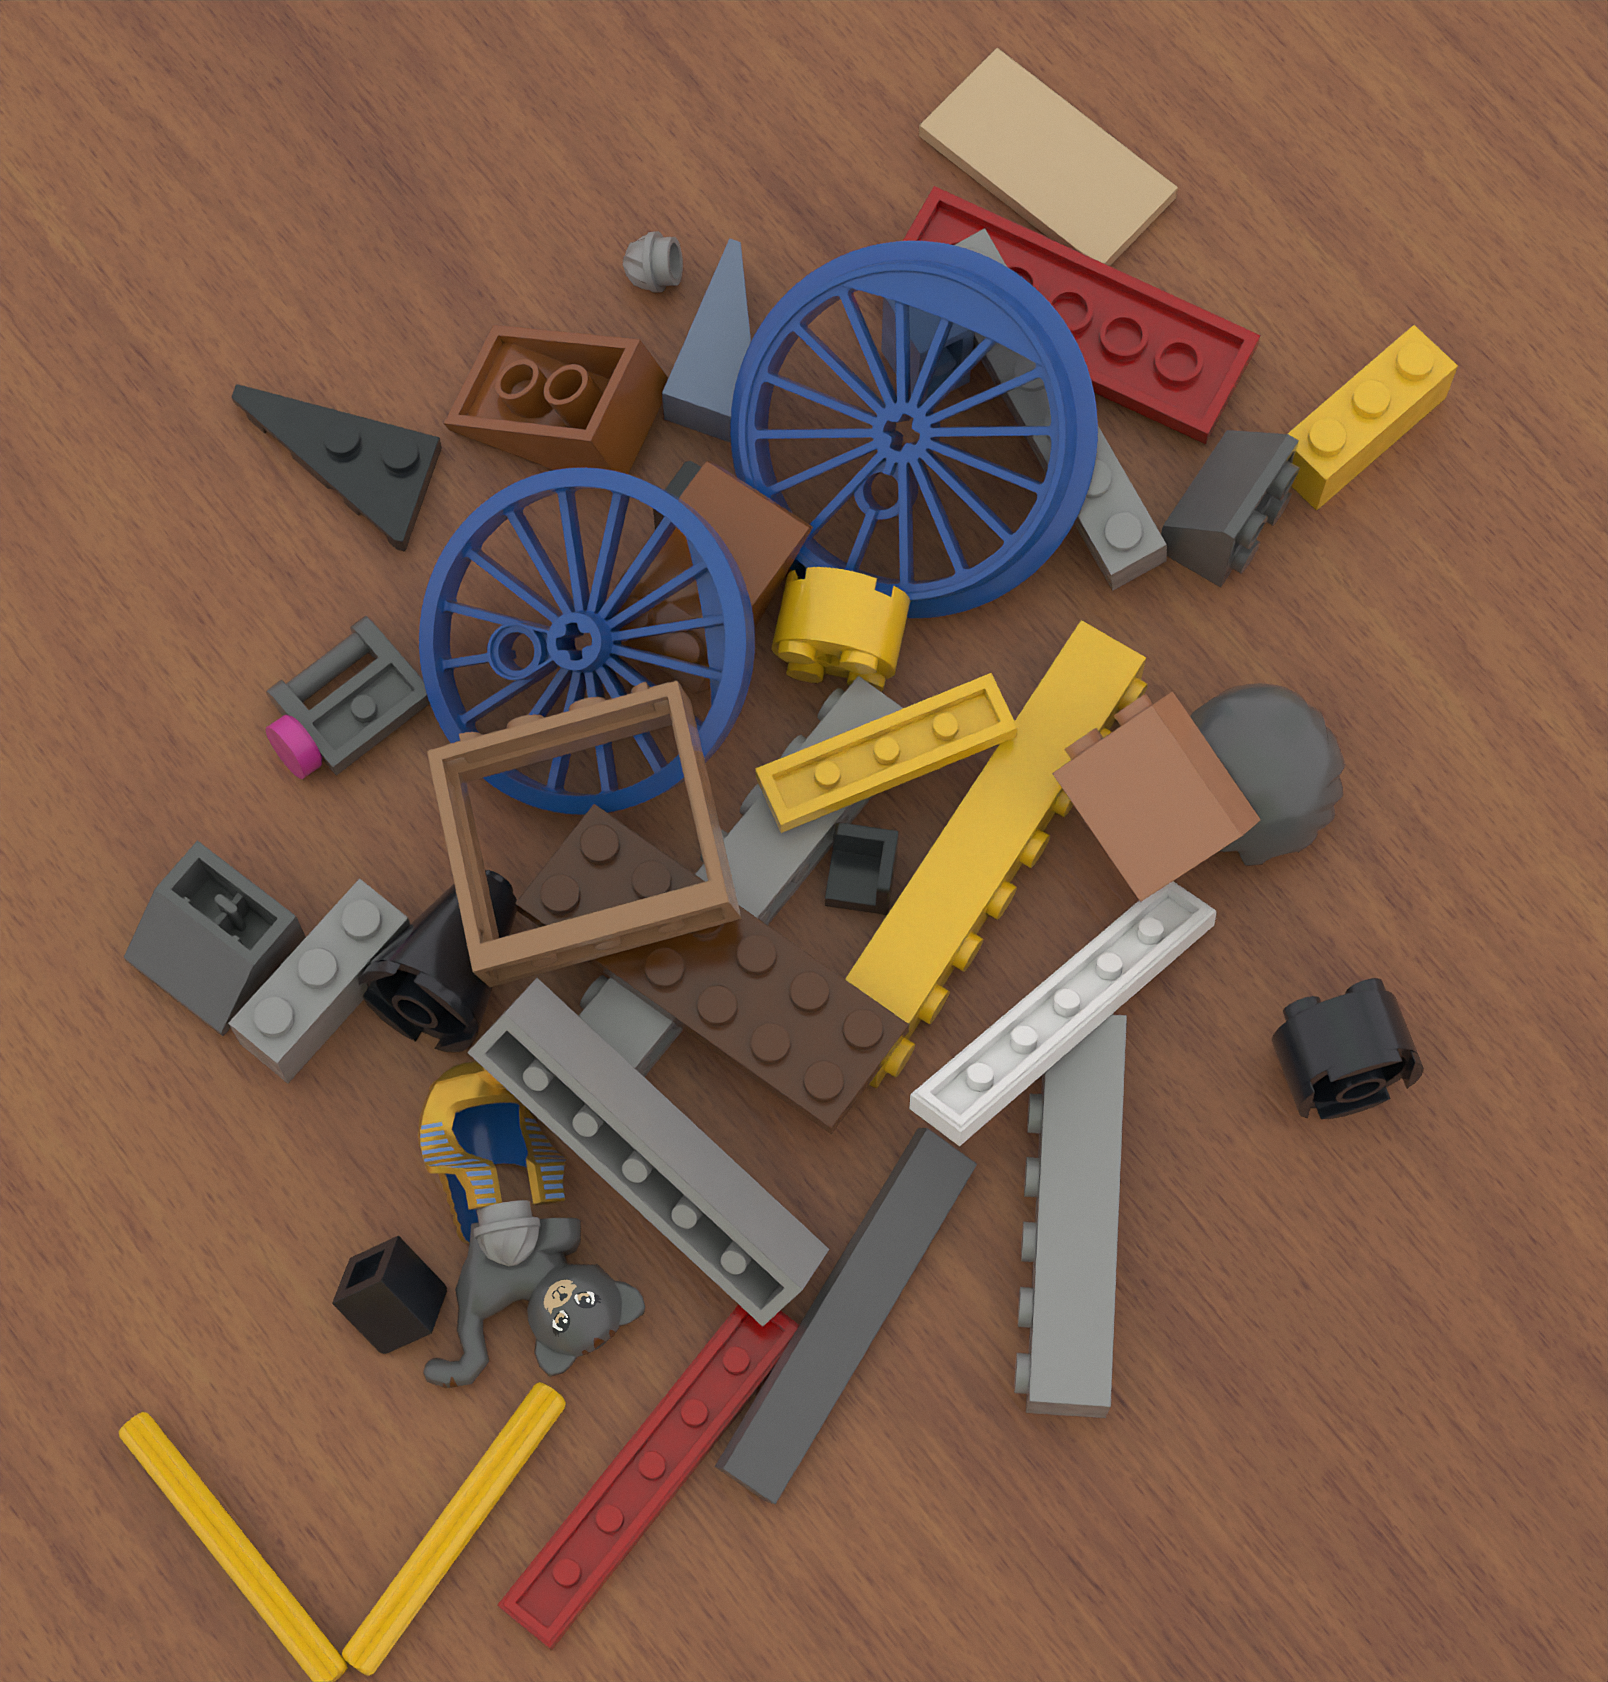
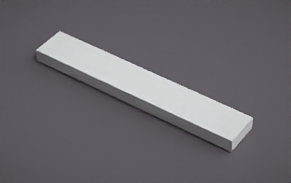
(1061, 1012)

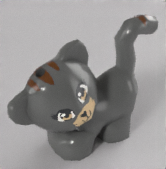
(568, 1307)

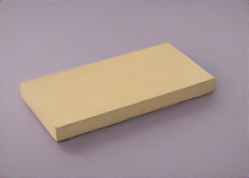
(1047, 160)

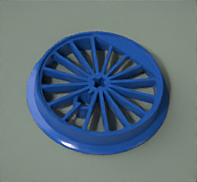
(964, 291)

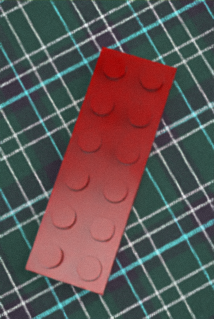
(1135, 338)

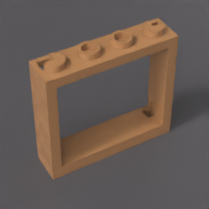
(603, 932)

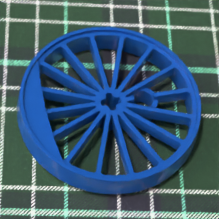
(723, 603)

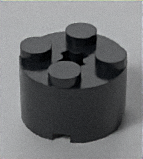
(1346, 1050)

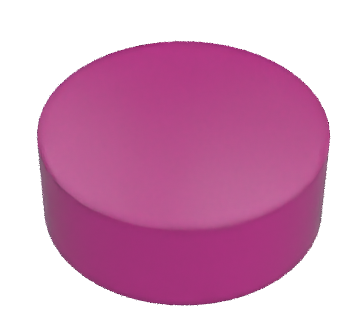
(294, 746)

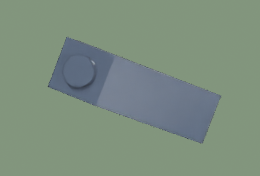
(708, 365)

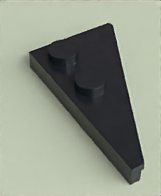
(367, 462)

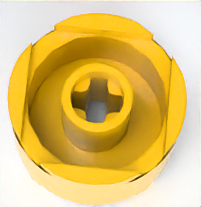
(839, 627)

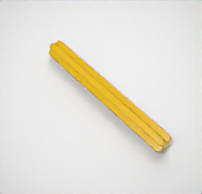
(453, 1529)
(232, 1549)

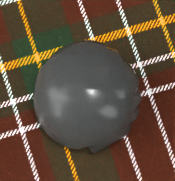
(1280, 762)

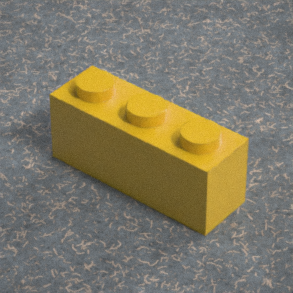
(1369, 414)

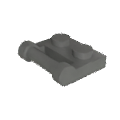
(363, 707)

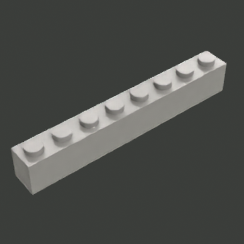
(764, 872)

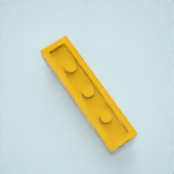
(886, 752)

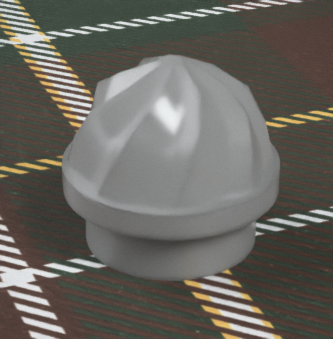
(654, 262)
(507, 1231)

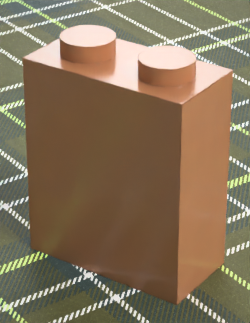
(1154, 794)

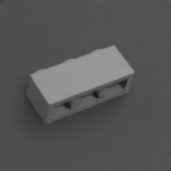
(317, 982)

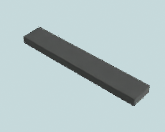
(846, 1316)

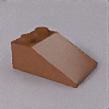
(560, 397)
(760, 538)

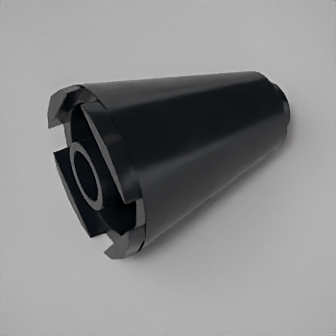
(427, 973)

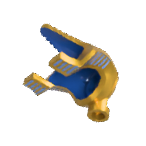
(478, 1123)

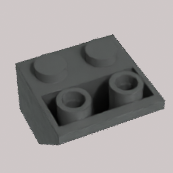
(1230, 503)
(211, 937)

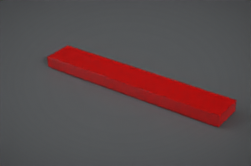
(646, 1475)

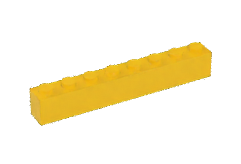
(992, 835)

